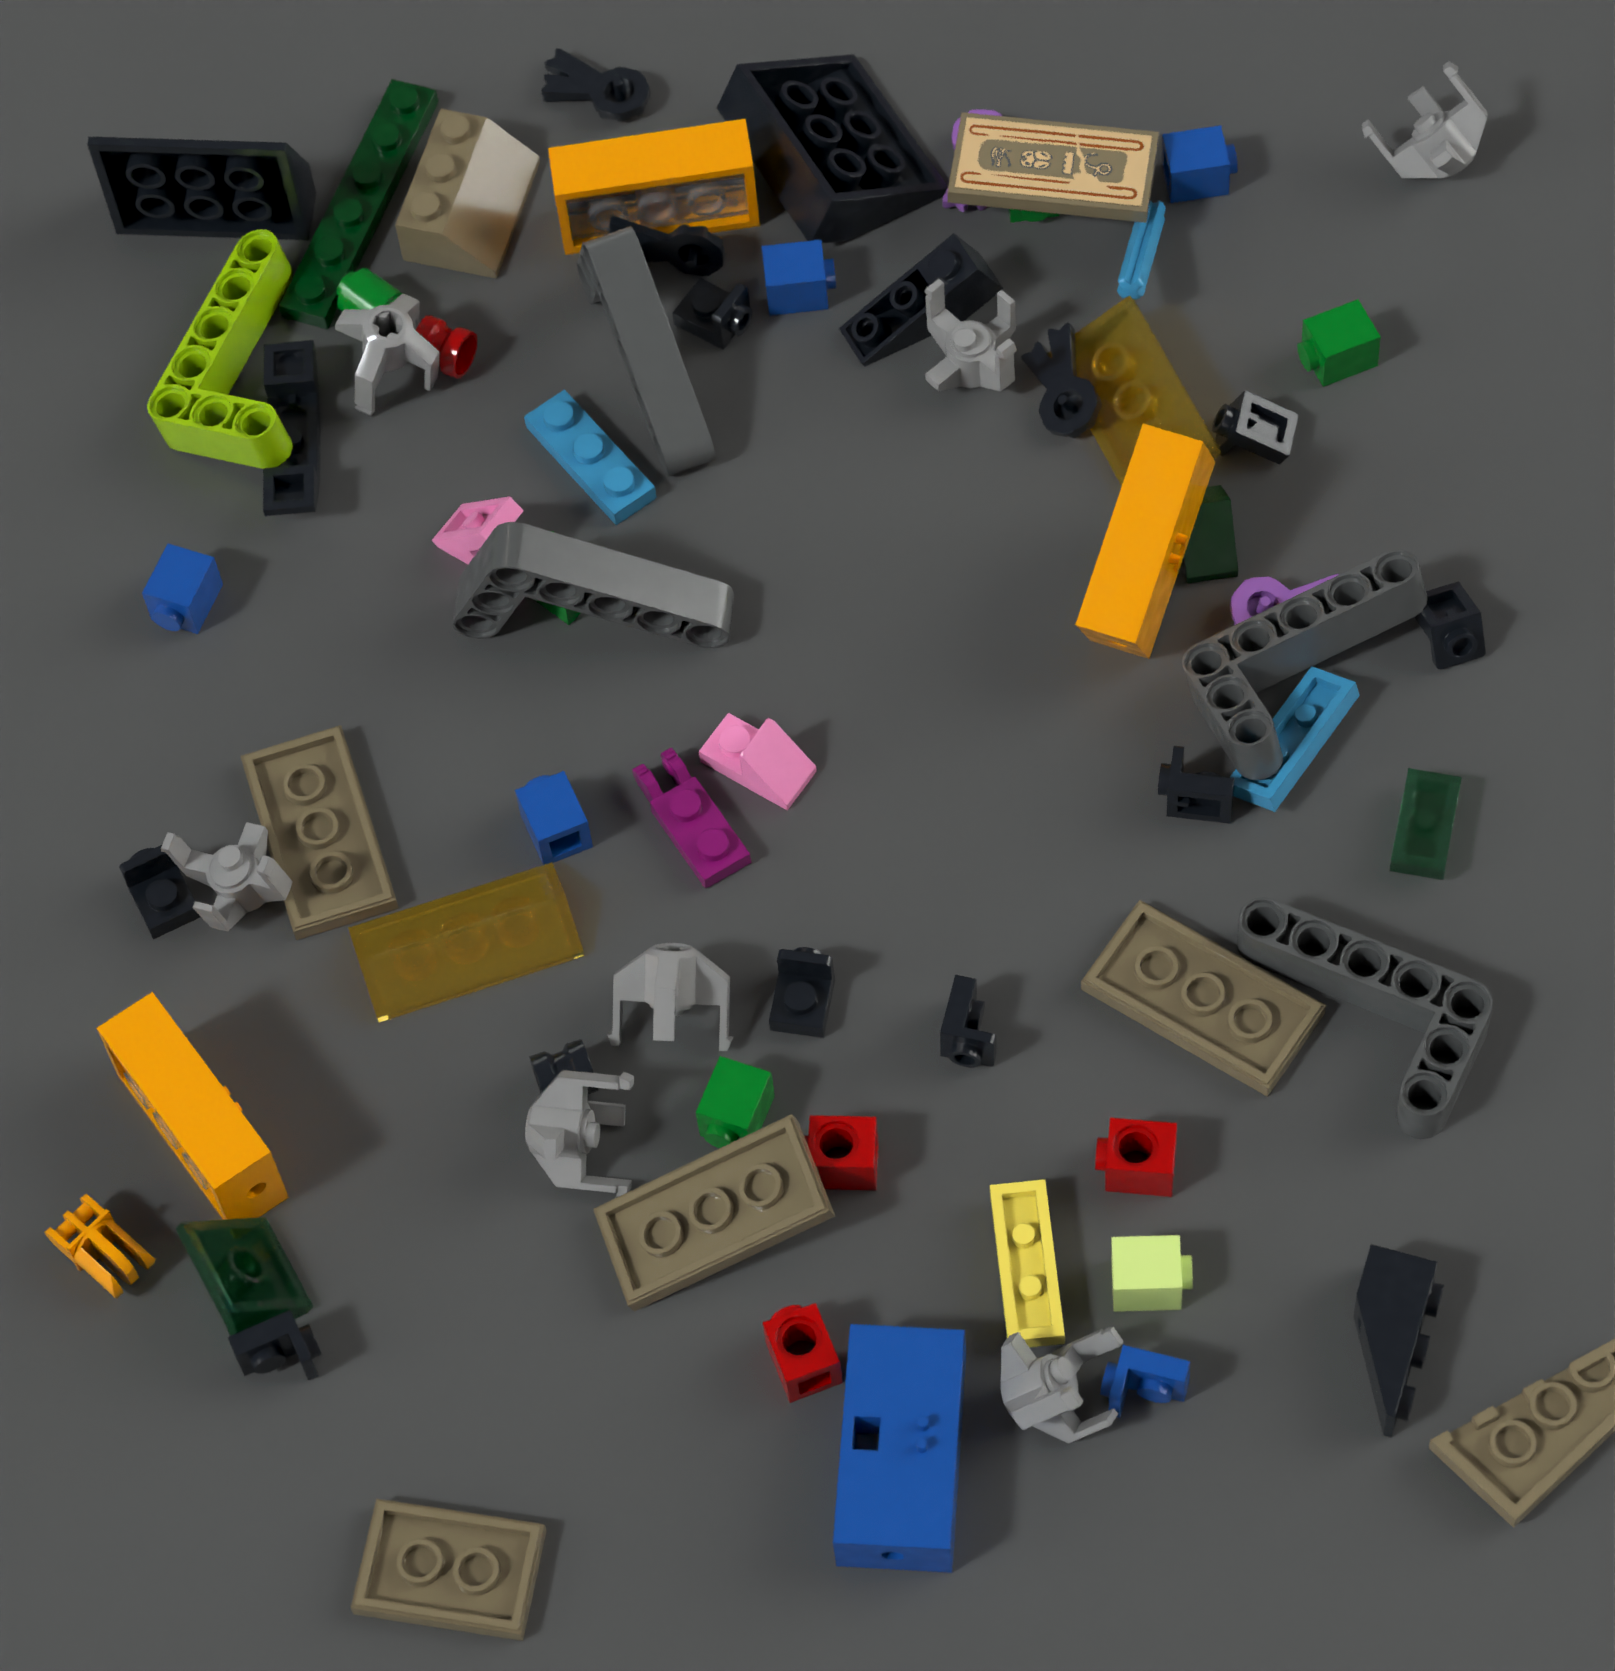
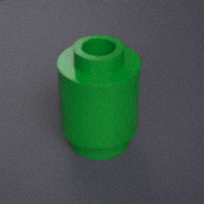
(364, 291)

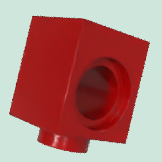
(856, 1134)
(1148, 1177)
(802, 1373)

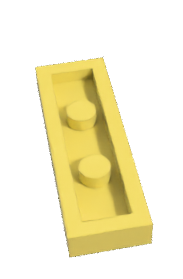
(1027, 1262)

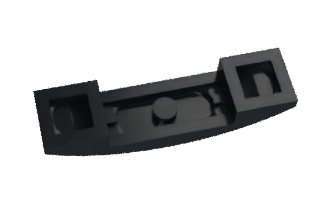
(294, 395)

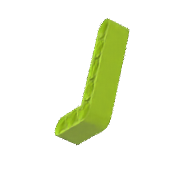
(192, 395)

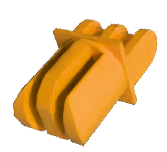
(97, 1243)

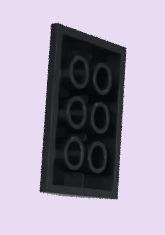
(830, 145)
(204, 187)

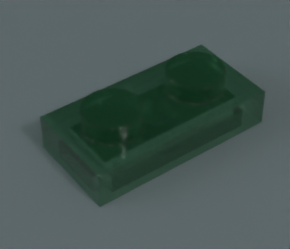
(1425, 824)

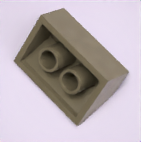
(466, 195)

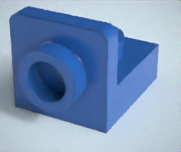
(1150, 1373)

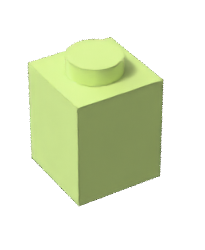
(1149, 1273)

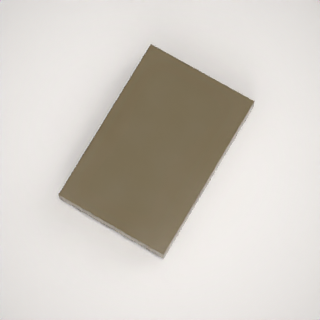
(449, 1569)

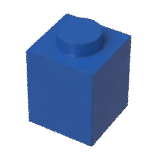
(1197, 164)
(797, 277)
(182, 589)
(553, 817)

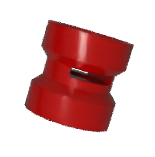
(455, 346)

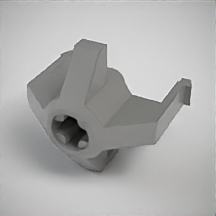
(1441, 140)
(387, 345)
(974, 351)
(237, 873)
(671, 981)
(566, 1126)
(1046, 1388)

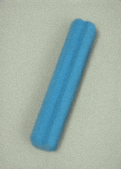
(1141, 253)

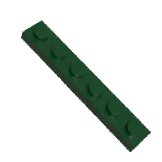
(359, 202)

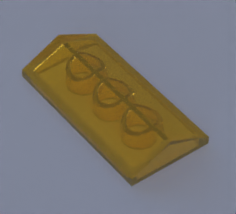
(1133, 384)
(466, 942)

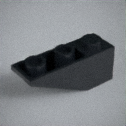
(899, 313)
(1389, 1319)

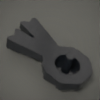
(614, 93)
(686, 248)
(1069, 401)

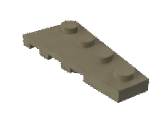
(1537, 1438)

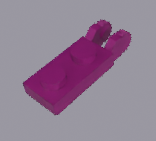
(693, 822)

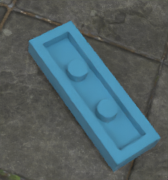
(590, 457)
(1302, 730)

